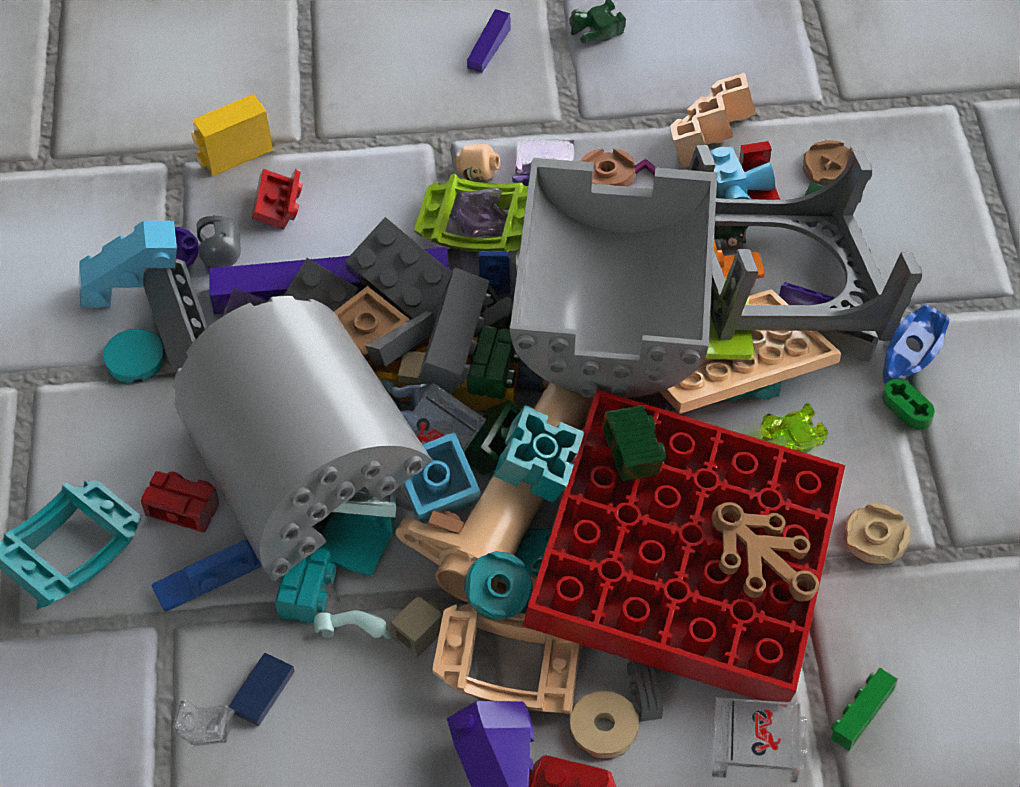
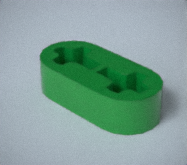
(908, 404)

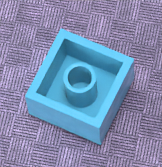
(444, 482)

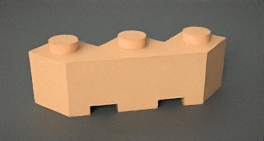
(711, 116)

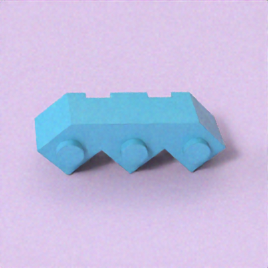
(124, 260)

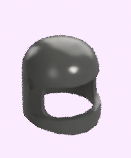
(224, 246)

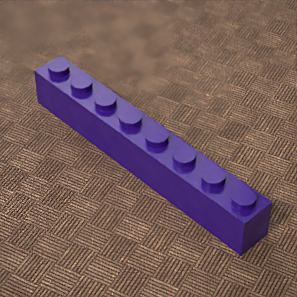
(274, 278)

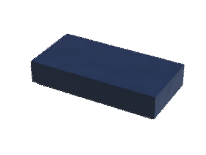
(261, 689)

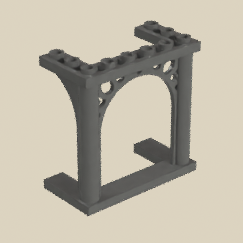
(824, 209)

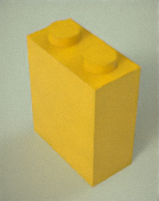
(232, 135)

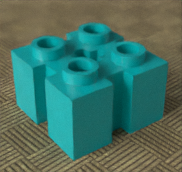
(538, 454)

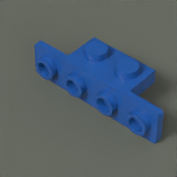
(206, 575)

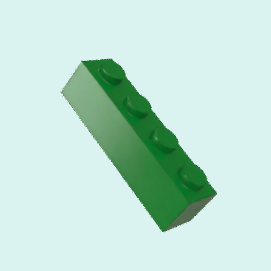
(864, 708)

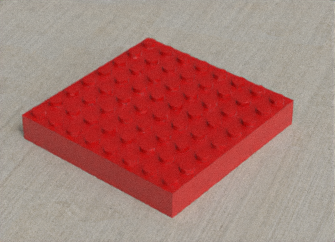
(640, 557)

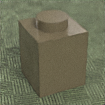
(417, 625)

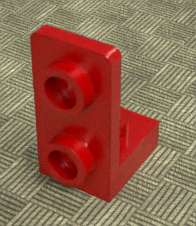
(753, 156)

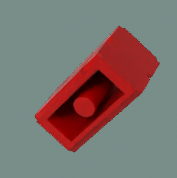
(180, 500)

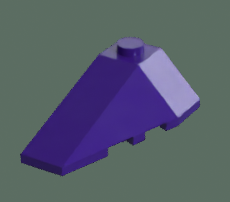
(494, 743)

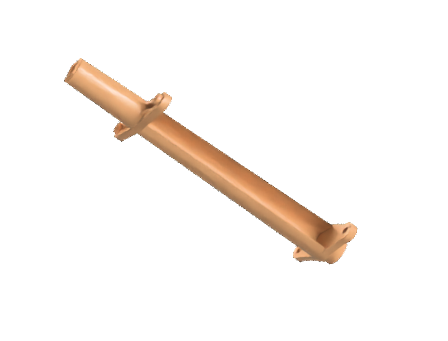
(499, 515)

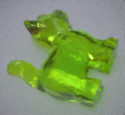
(796, 429)

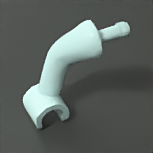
(373, 625)

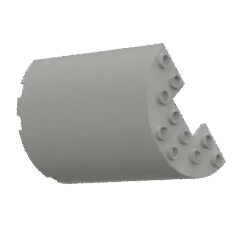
(614, 279)
(291, 423)

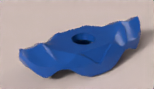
(925, 326)

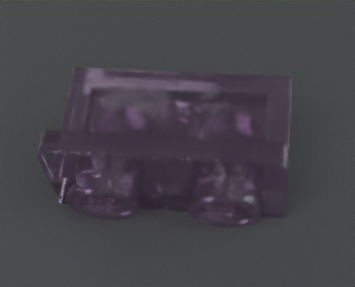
(477, 212)

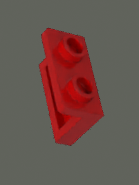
(277, 198)

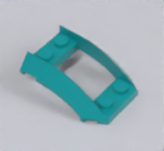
(37, 575)

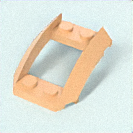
(456, 649)

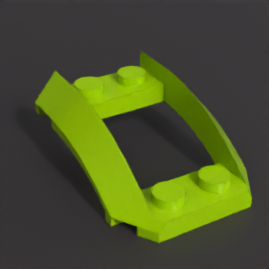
(438, 205)

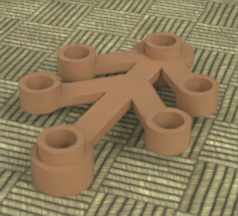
(763, 548)

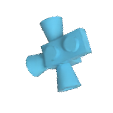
(733, 181)

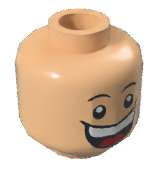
(477, 162)

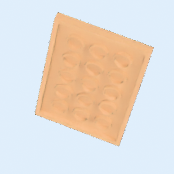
(775, 359)

